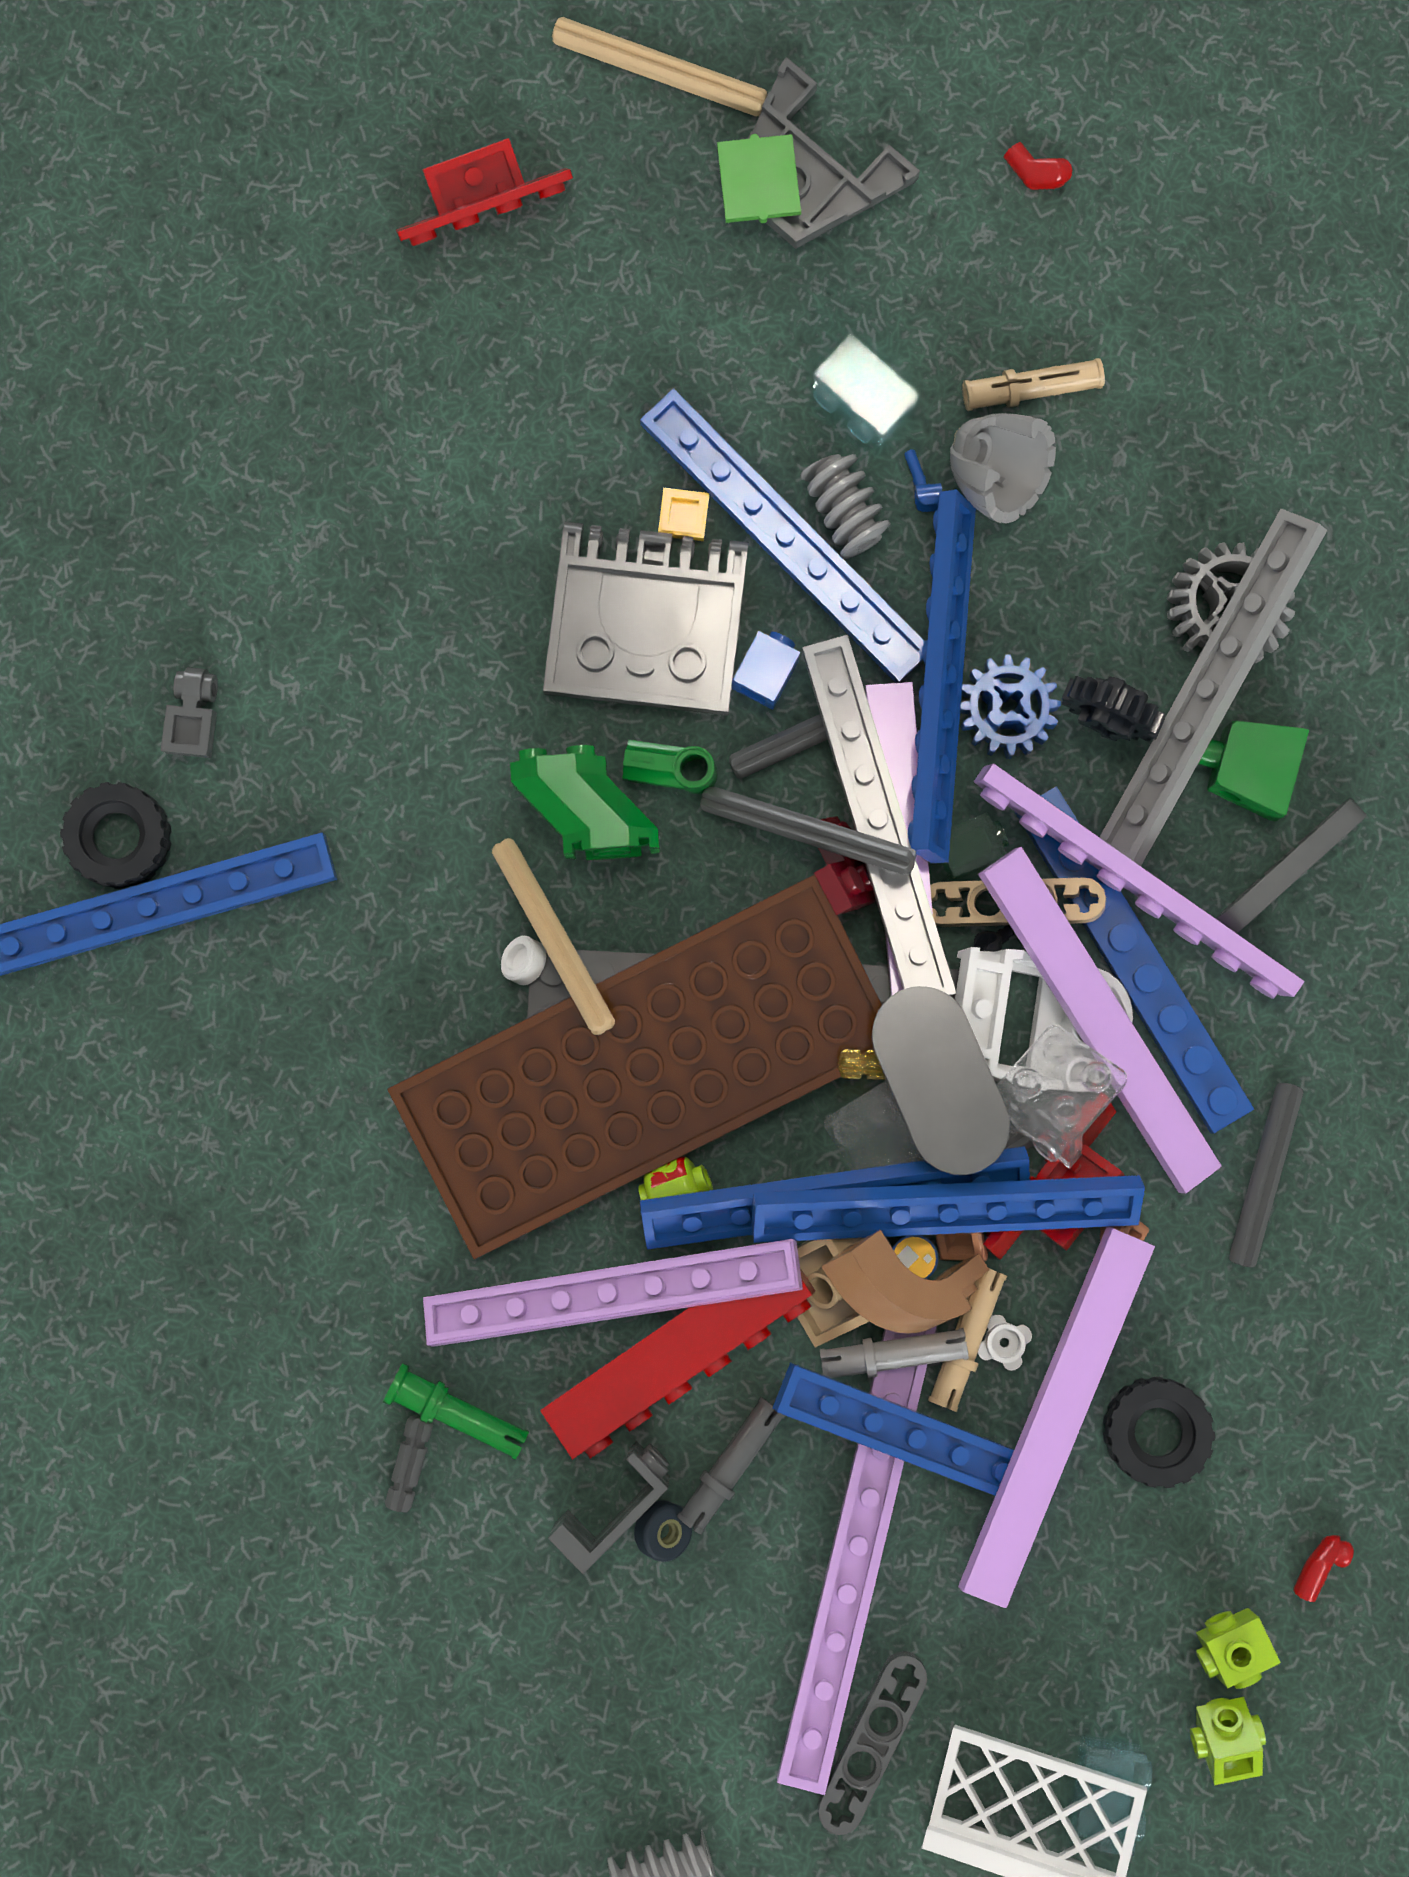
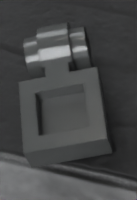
(189, 727)

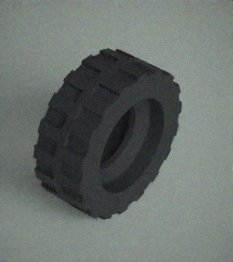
(90, 810)
(1195, 1440)

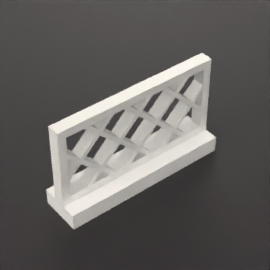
(1011, 1855)

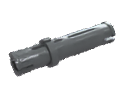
(730, 1466)

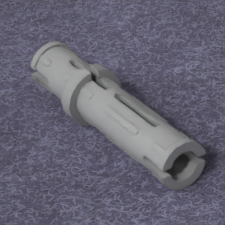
(894, 1354)

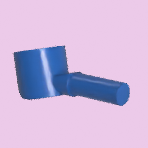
(925, 494)

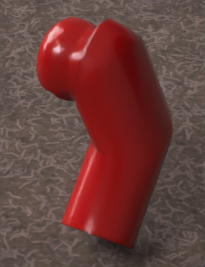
(1038, 173)
(1318, 1566)

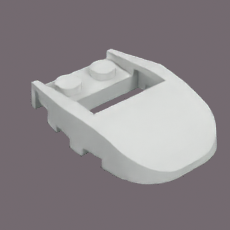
(984, 995)

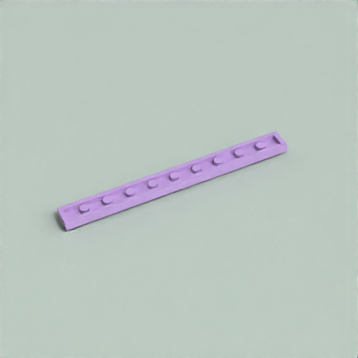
(846, 1595)

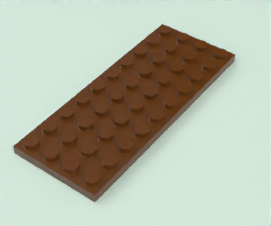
(694, 1052)

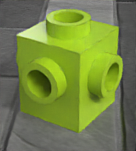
(1236, 1648)
(1229, 1740)

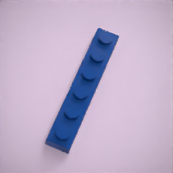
(892, 1429)

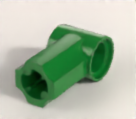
(665, 764)

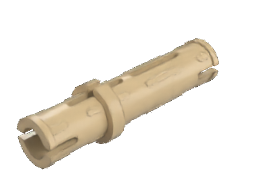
(1033, 384)
(955, 1373)

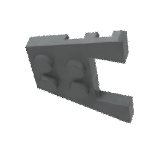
(826, 188)

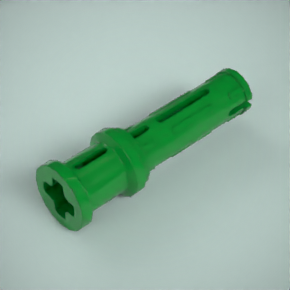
(434, 1402)

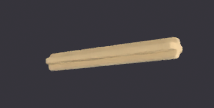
(659, 66)
(553, 937)

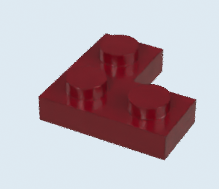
(844, 879)

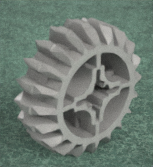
(1216, 593)

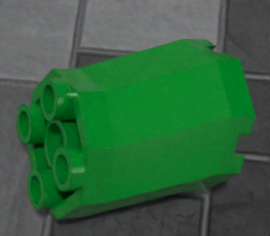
(583, 803)

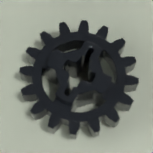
(1113, 708)

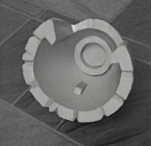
(1003, 463)

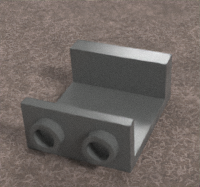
(579, 1543)

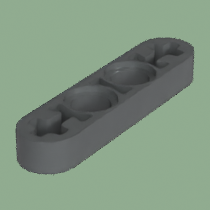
(1292, 866)
(877, 1744)

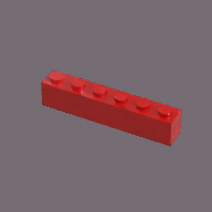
(663, 1365)

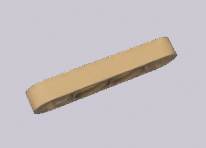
(1072, 890)

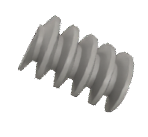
(845, 504)
(689, 1862)

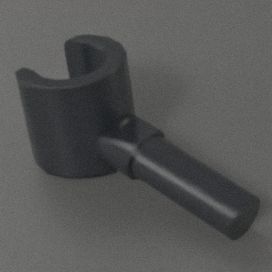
(992, 940)

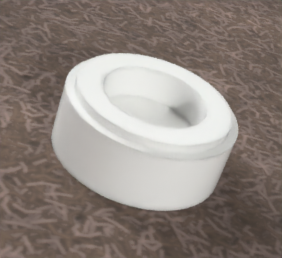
(523, 960)

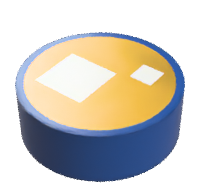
(917, 1254)

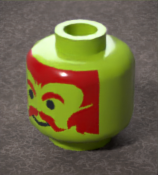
(675, 1179)

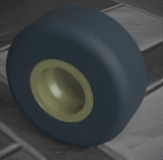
(649, 1528)

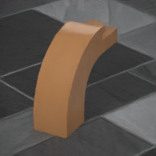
(894, 1297)

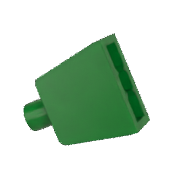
(1256, 766)

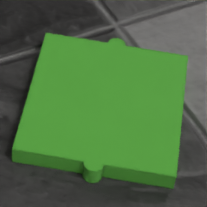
(758, 178)

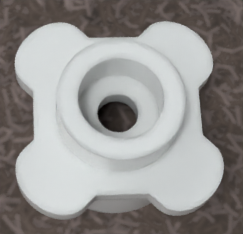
(1010, 1355)

